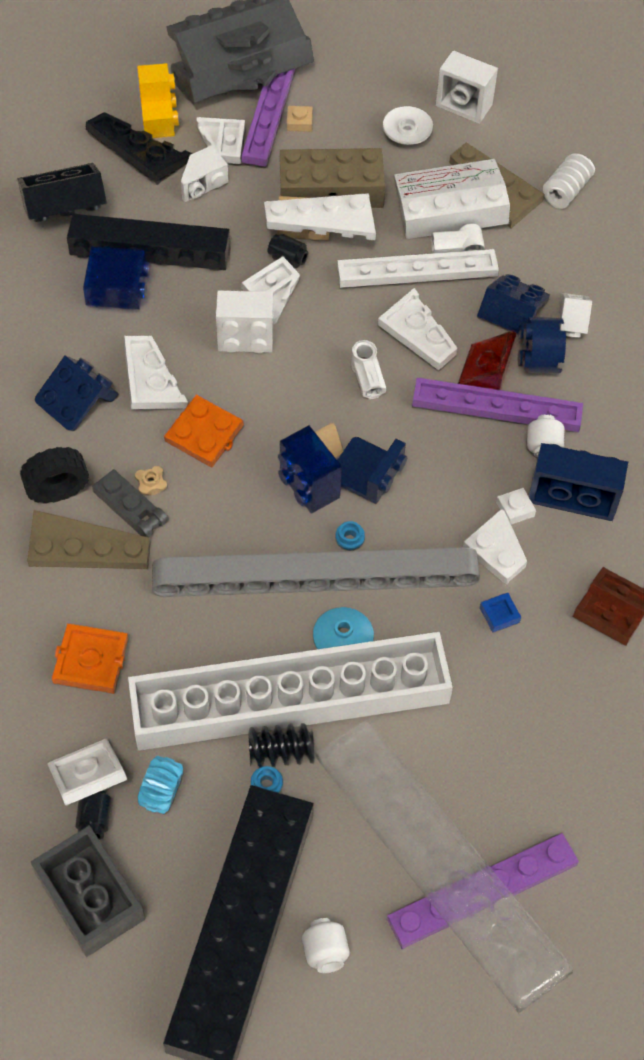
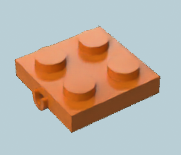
(204, 431)
(90, 658)

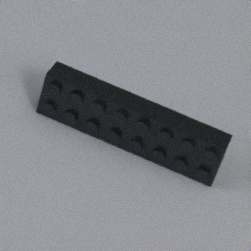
(239, 928)

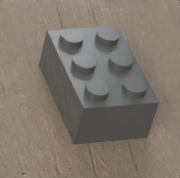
(88, 890)

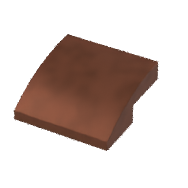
(612, 606)

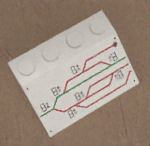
(452, 197)

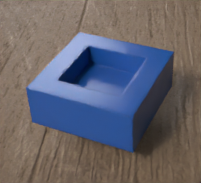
(500, 612)

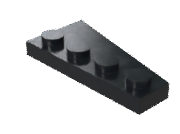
(137, 147)

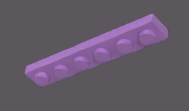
(267, 119)
(494, 403)
(517, 873)

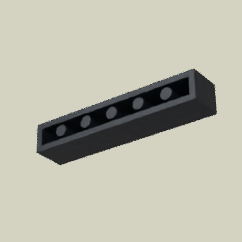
(162, 241)

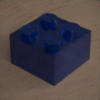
(309, 469)

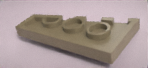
(521, 195)
(79, 544)

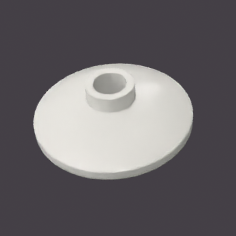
(407, 125)

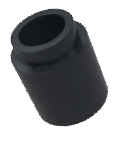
(291, 249)
(94, 812)

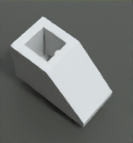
(203, 173)

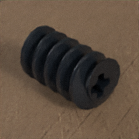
(281, 745)

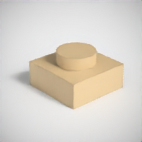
(299, 118)

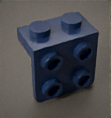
(511, 302)
(73, 391)
(370, 469)

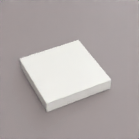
(86, 771)

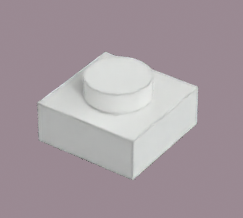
(516, 505)

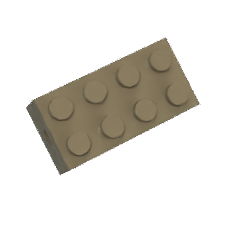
(333, 173)

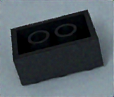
(62, 192)

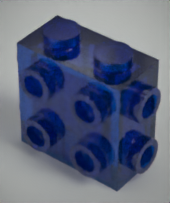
(116, 278)

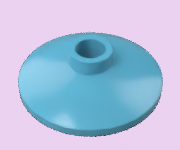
(327, 633)

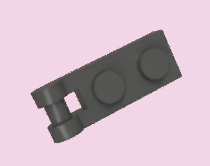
(129, 503)

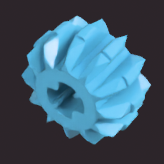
(160, 784)

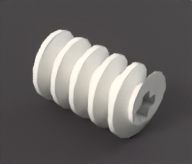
(568, 180)

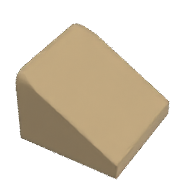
(331, 439)

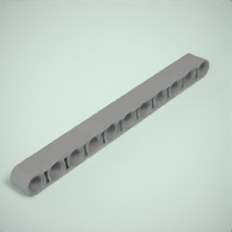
(315, 572)

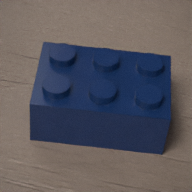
(578, 481)

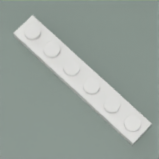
(417, 268)

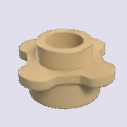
(151, 487)

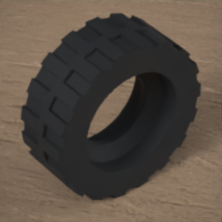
(39, 468)

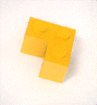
(157, 100)

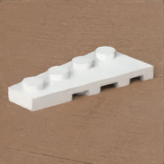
(323, 214)

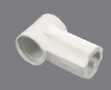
(466, 239)
(367, 370)

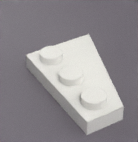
(148, 377)

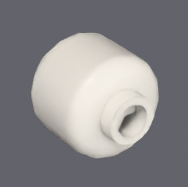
(546, 431)
(325, 945)

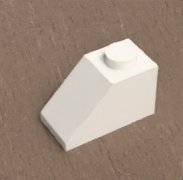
(575, 313)

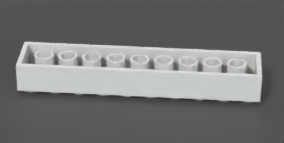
(288, 690)

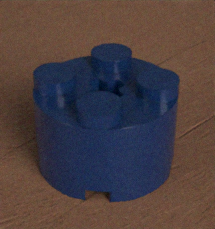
(542, 345)

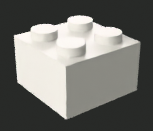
(466, 86)
(244, 321)

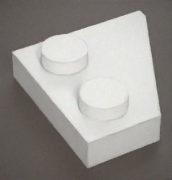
(224, 136)
(276, 278)
(498, 547)

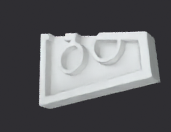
(416, 329)

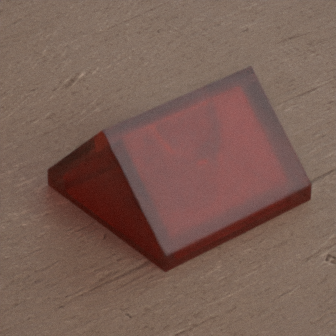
(488, 362)

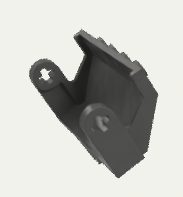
(238, 47)

